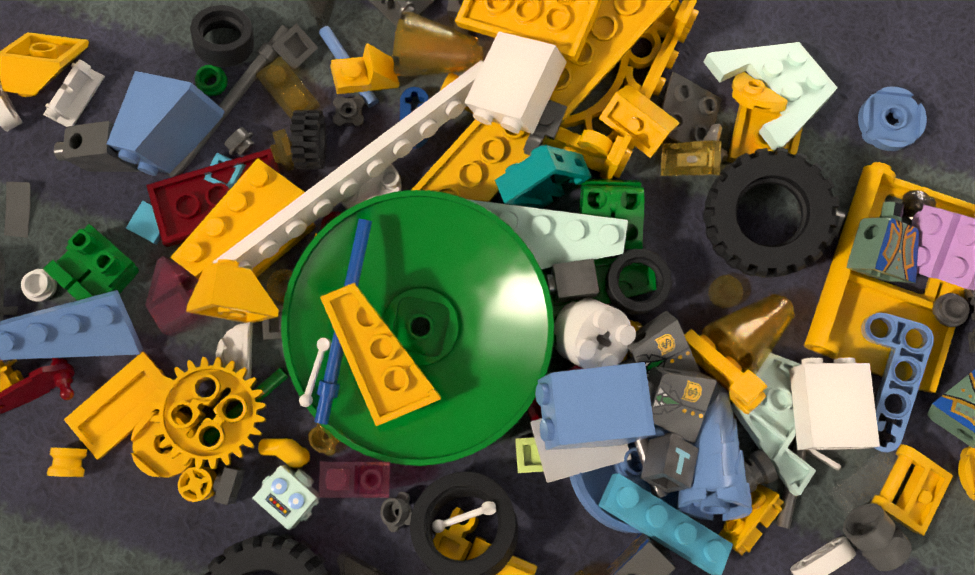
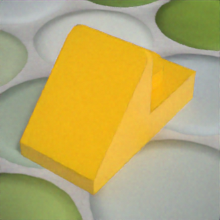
(364, 73)

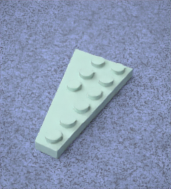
(562, 235)

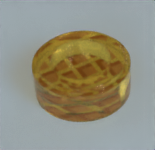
(725, 291)

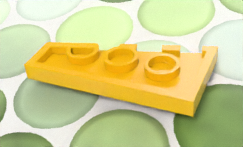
(549, 21)
(243, 209)
(379, 362)

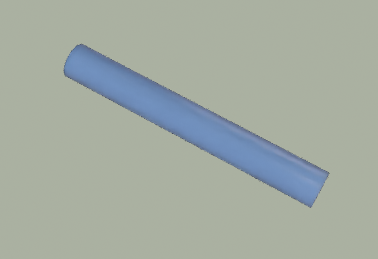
(340, 53)

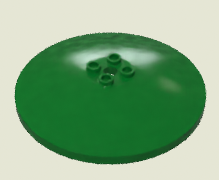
(484, 310)

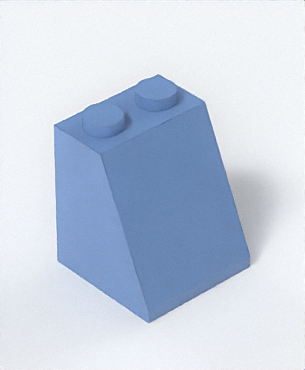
(161, 122)
(595, 407)

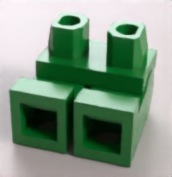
(621, 199)
(92, 265)

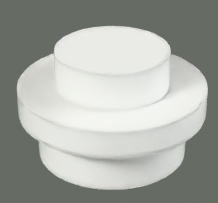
(38, 285)

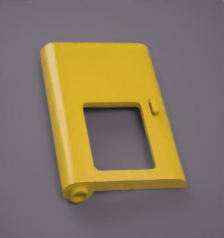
(853, 296)

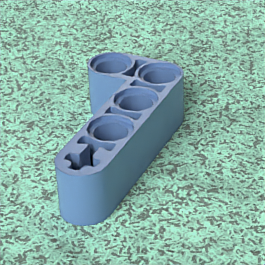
(890, 383)

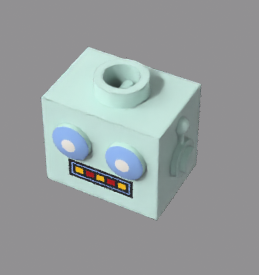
(288, 496)

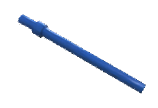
(328, 387)

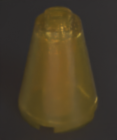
(433, 48)
(752, 331)

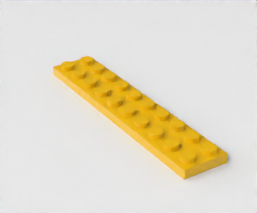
(487, 150)

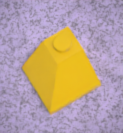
(35, 61)
(231, 294)

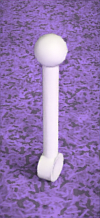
(323, 345)
(487, 508)

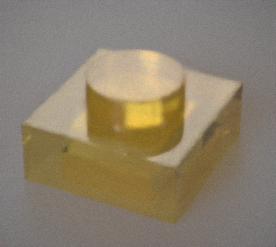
(281, 149)

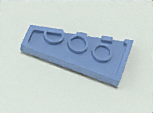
(72, 329)

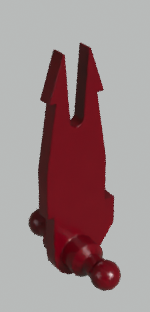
(39, 383)

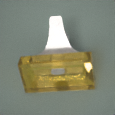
(694, 158)

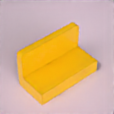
(640, 118)

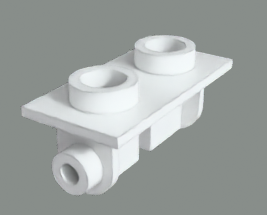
(74, 94)

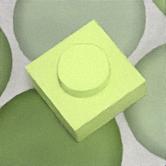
(527, 456)

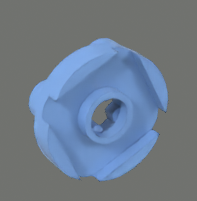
(879, 132)

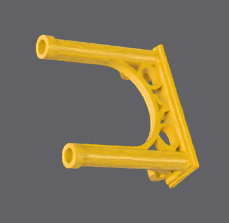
(596, 148)

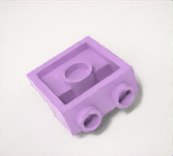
(946, 246)

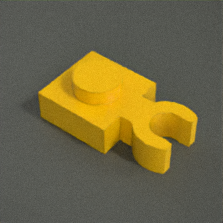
(452, 542)

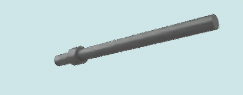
(266, 55)

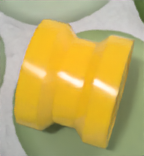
(67, 462)
(190, 485)

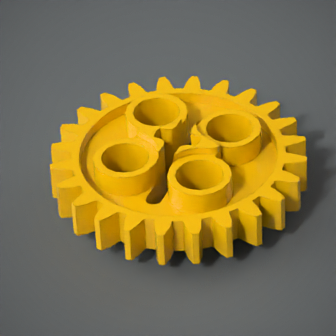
(185, 393)

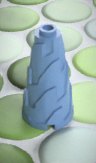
(719, 470)

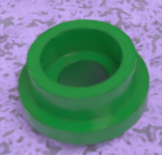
(207, 72)

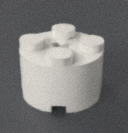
(592, 334)

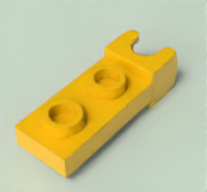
(744, 388)

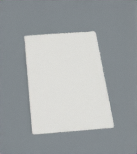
(570, 462)

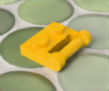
(921, 493)

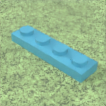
(665, 524)

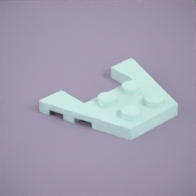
(788, 72)
(773, 424)

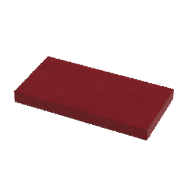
(187, 199)

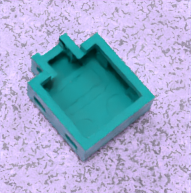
(534, 176)

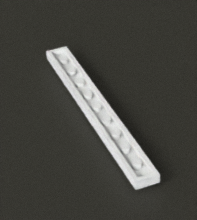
(354, 173)

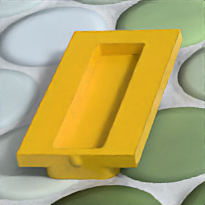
(118, 406)

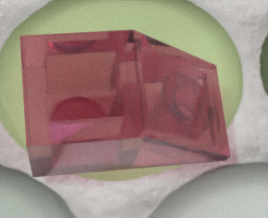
(169, 298)
(354, 479)

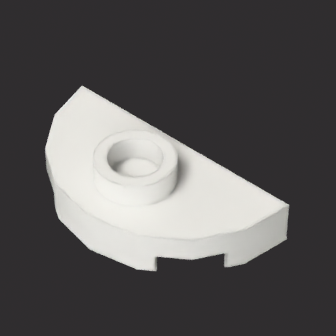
(237, 346)

